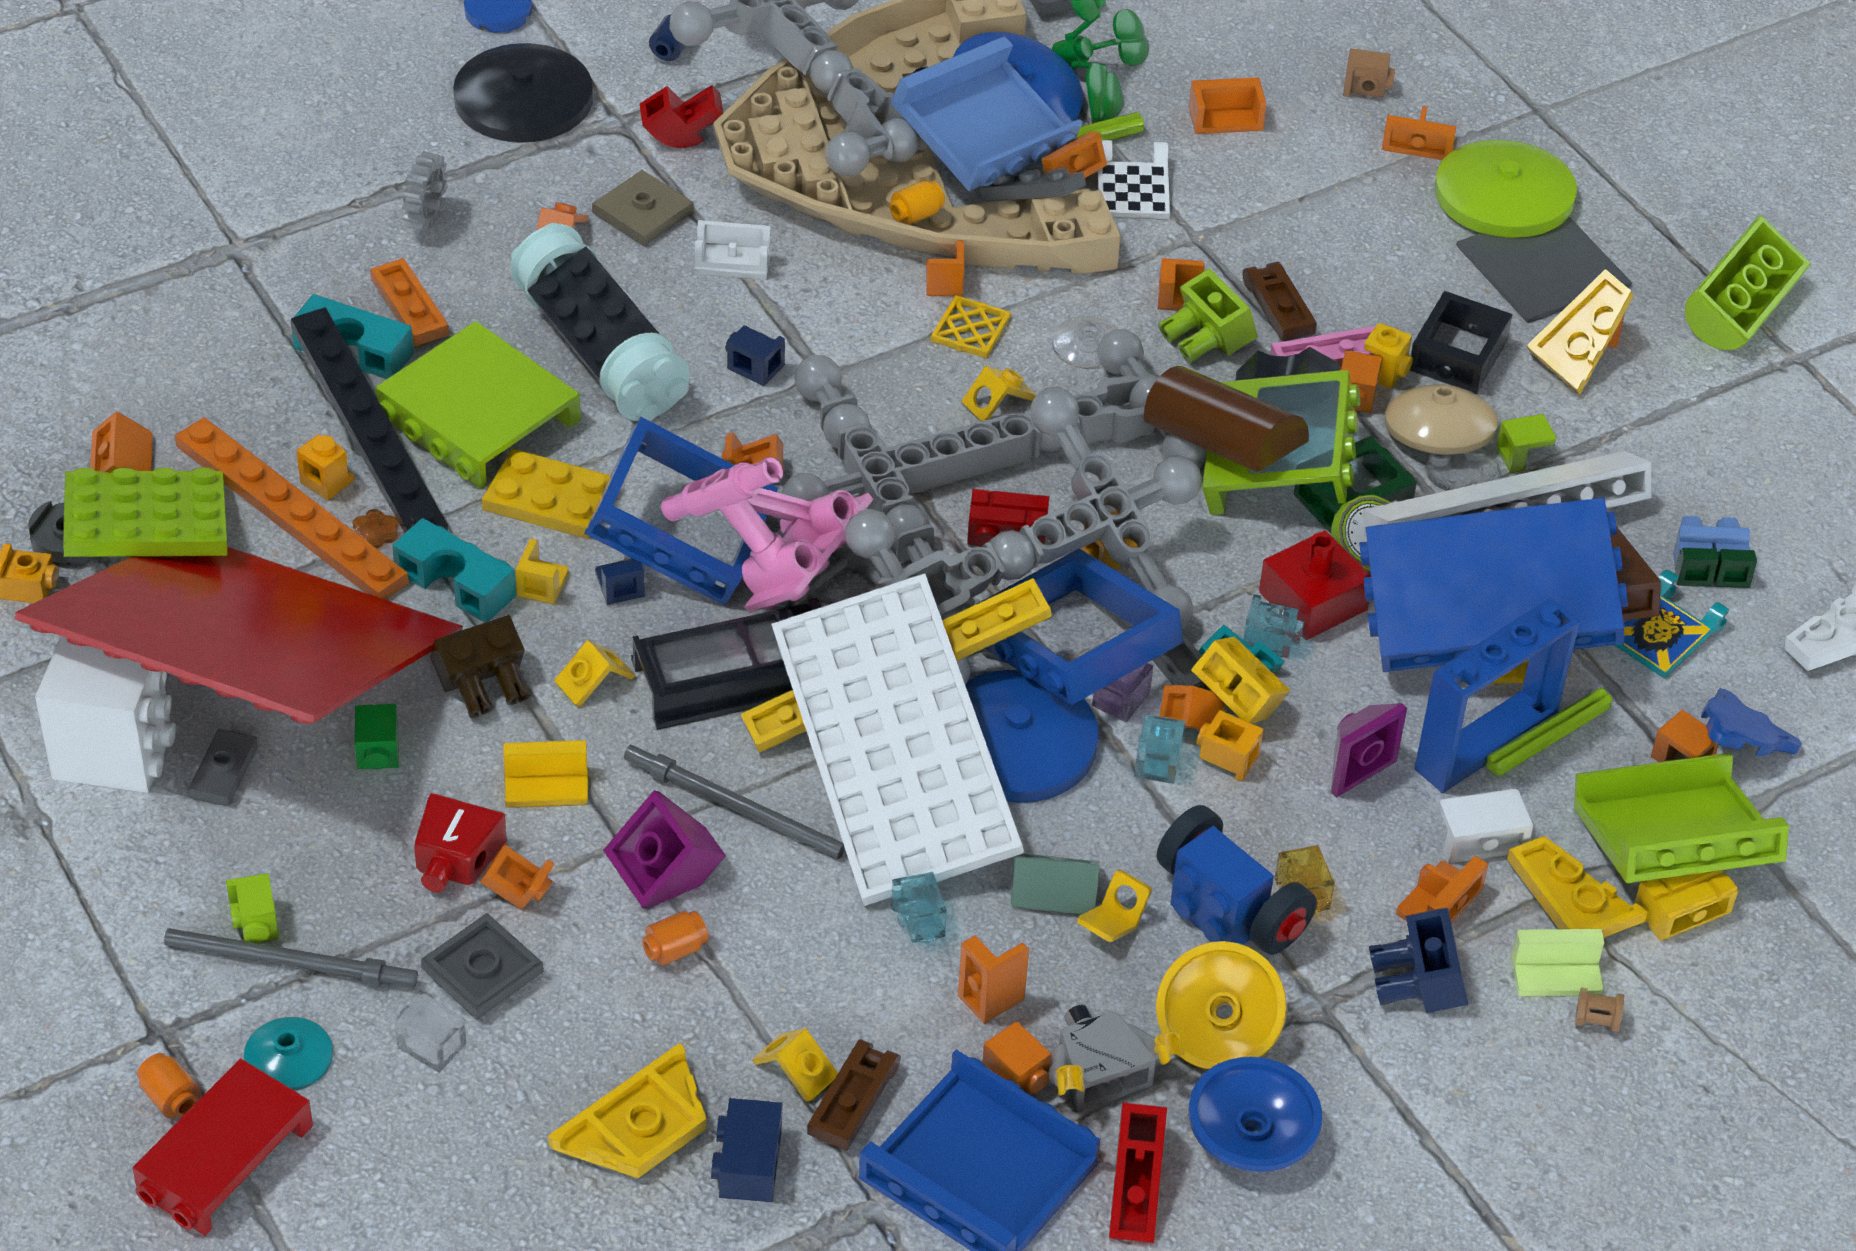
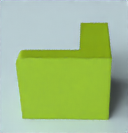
(1520, 435)

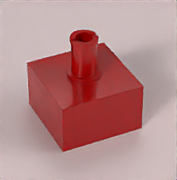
(1318, 581)

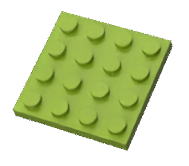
(144, 513)

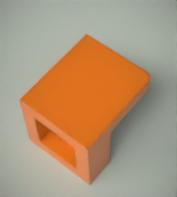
(946, 276)
(1172, 276)
(1190, 705)
(1684, 735)

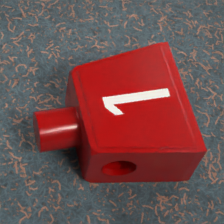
(456, 841)

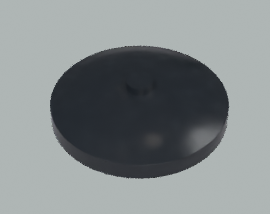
(523, 92)

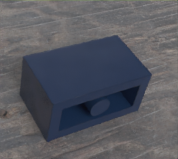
(749, 1150)

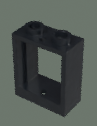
(1467, 369)

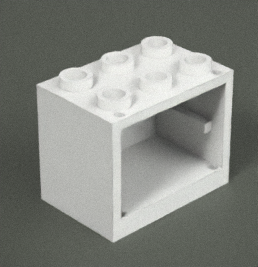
(103, 719)

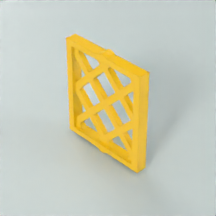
(962, 344)

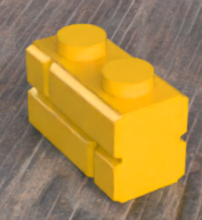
(1685, 901)

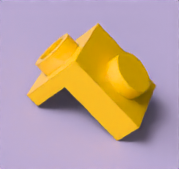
(1394, 348)

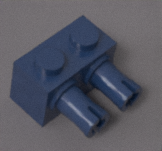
(1434, 961)

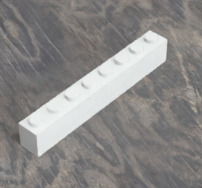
(1616, 476)

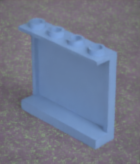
(981, 115)

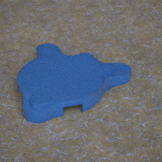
(1735, 724)

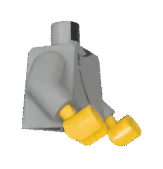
(1106, 1057)

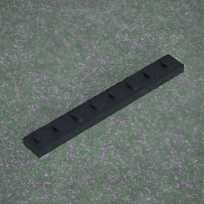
(365, 420)

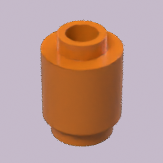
(675, 937)
(168, 1085)

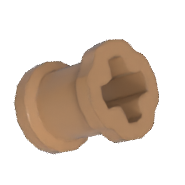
(1613, 1005)

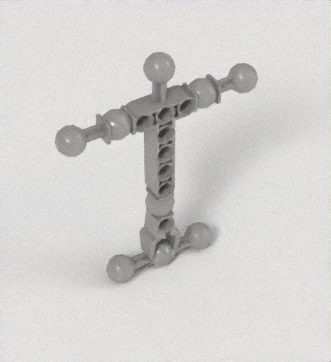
(969, 450)

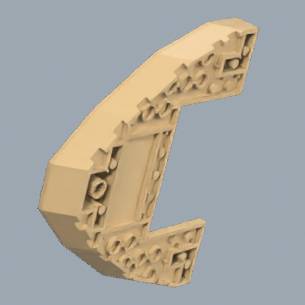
(782, 124)

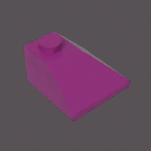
(1366, 744)
(663, 851)

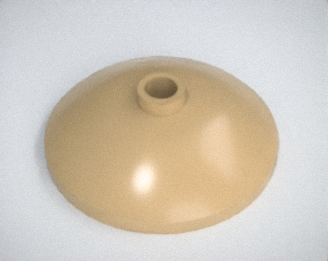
(1441, 419)

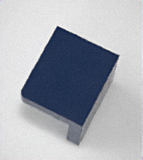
(621, 580)

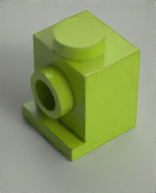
(253, 907)

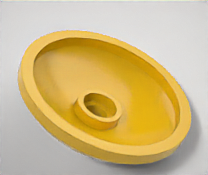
(1216, 977)

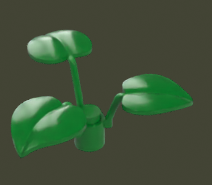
(1102, 86)

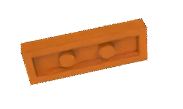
(409, 301)

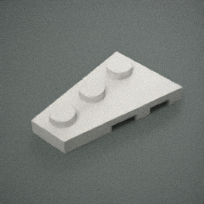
(1826, 636)

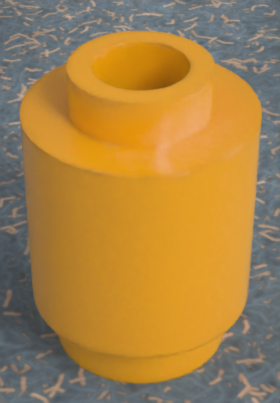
(917, 202)

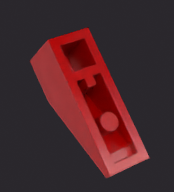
(1137, 1172)

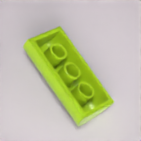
(1744, 287)

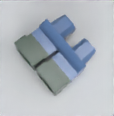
(1713, 553)

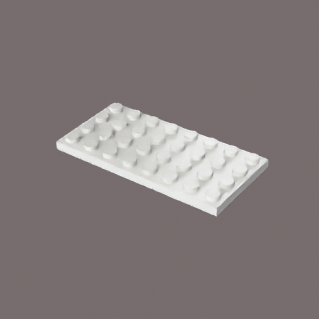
(896, 738)

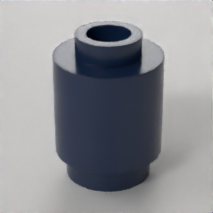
(663, 42)

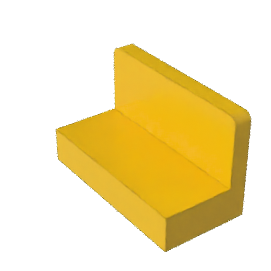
(545, 773)

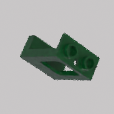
(1394, 480)

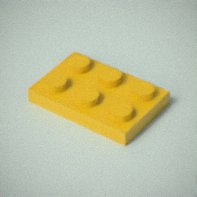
(545, 492)

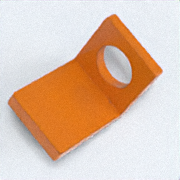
(561, 214)

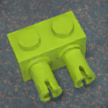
(1218, 312)

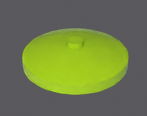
(1505, 188)

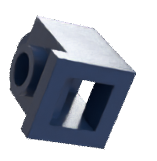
(755, 355)

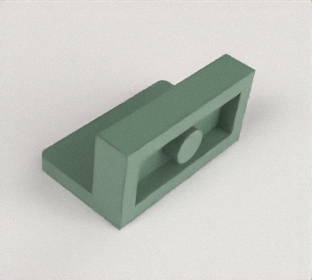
(1054, 883)

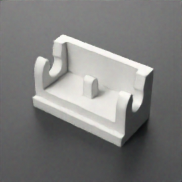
(732, 250)

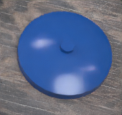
(1042, 69)
(1033, 735)

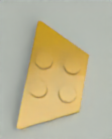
(638, 1119)

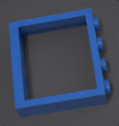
(651, 544)
(1154, 631)
(1452, 753)

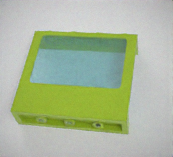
(1327, 407)

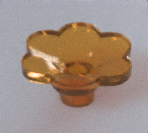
(376, 527)

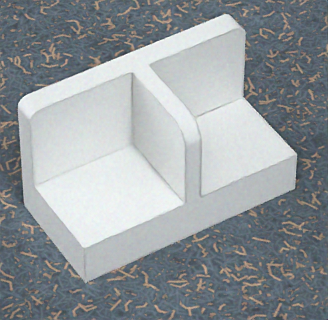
(1484, 825)

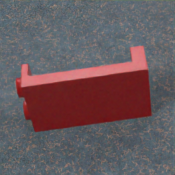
(219, 1144)

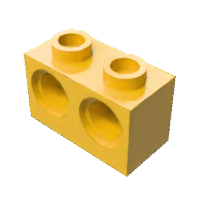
(1240, 680)

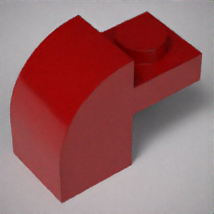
(680, 122)

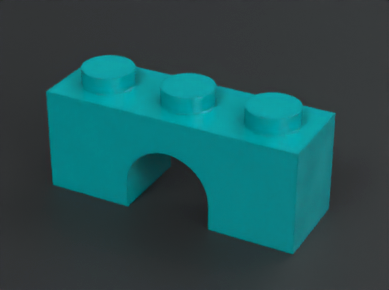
(381, 342)
(480, 581)

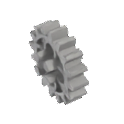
(424, 191)

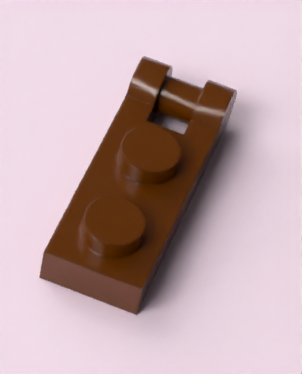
(1280, 300)
(852, 1095)

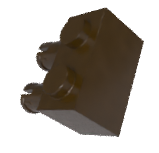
(479, 654)

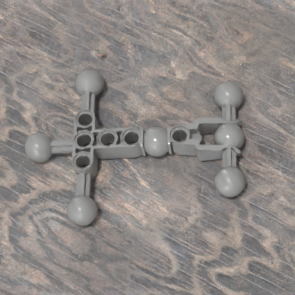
(872, 121)
(1015, 553)

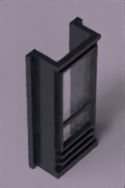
(715, 667)

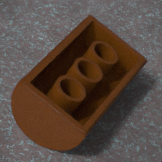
(1223, 419)

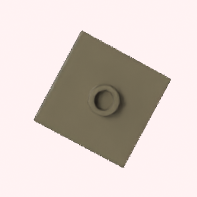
(642, 207)

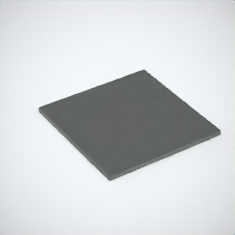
(1540, 271)

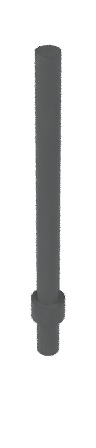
(665, 769)
(371, 971)

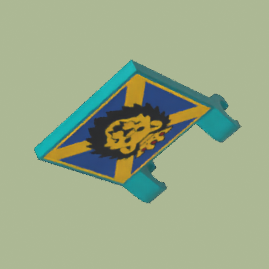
(1672, 636)

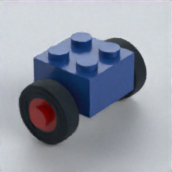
(1227, 889)

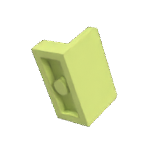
(1557, 961)

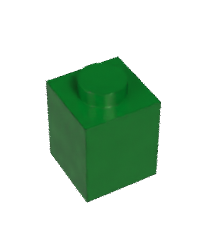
(376, 736)

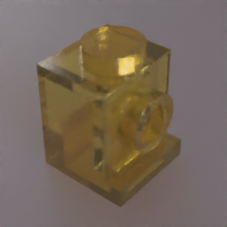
(1309, 869)

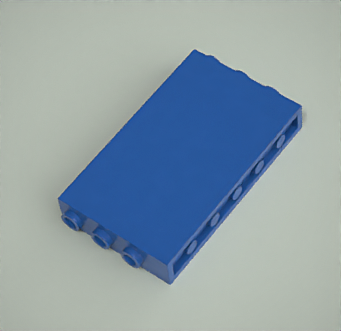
(1469, 575)

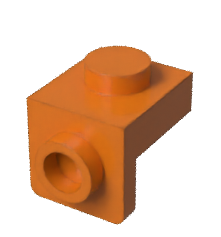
(754, 451)
(517, 877)

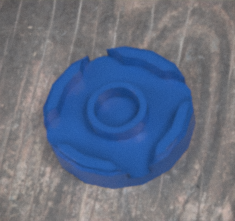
(497, 14)

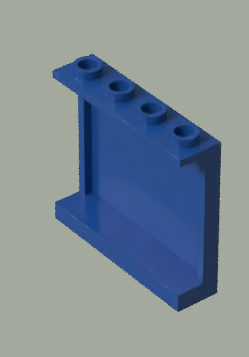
(982, 1159)

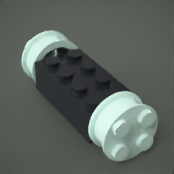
(599, 322)

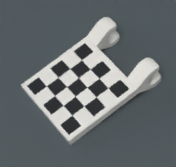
(1136, 187)

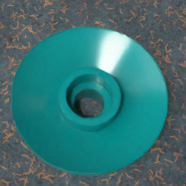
(292, 1065)

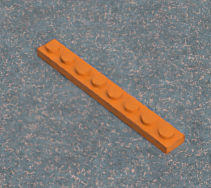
(292, 510)

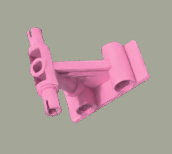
(778, 564)

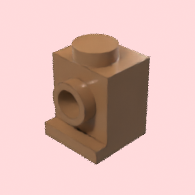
(1368, 73)

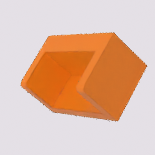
(1227, 105)

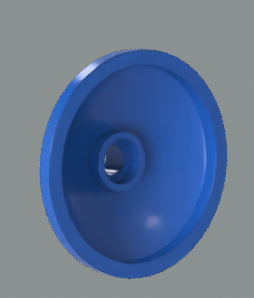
(1257, 1097)

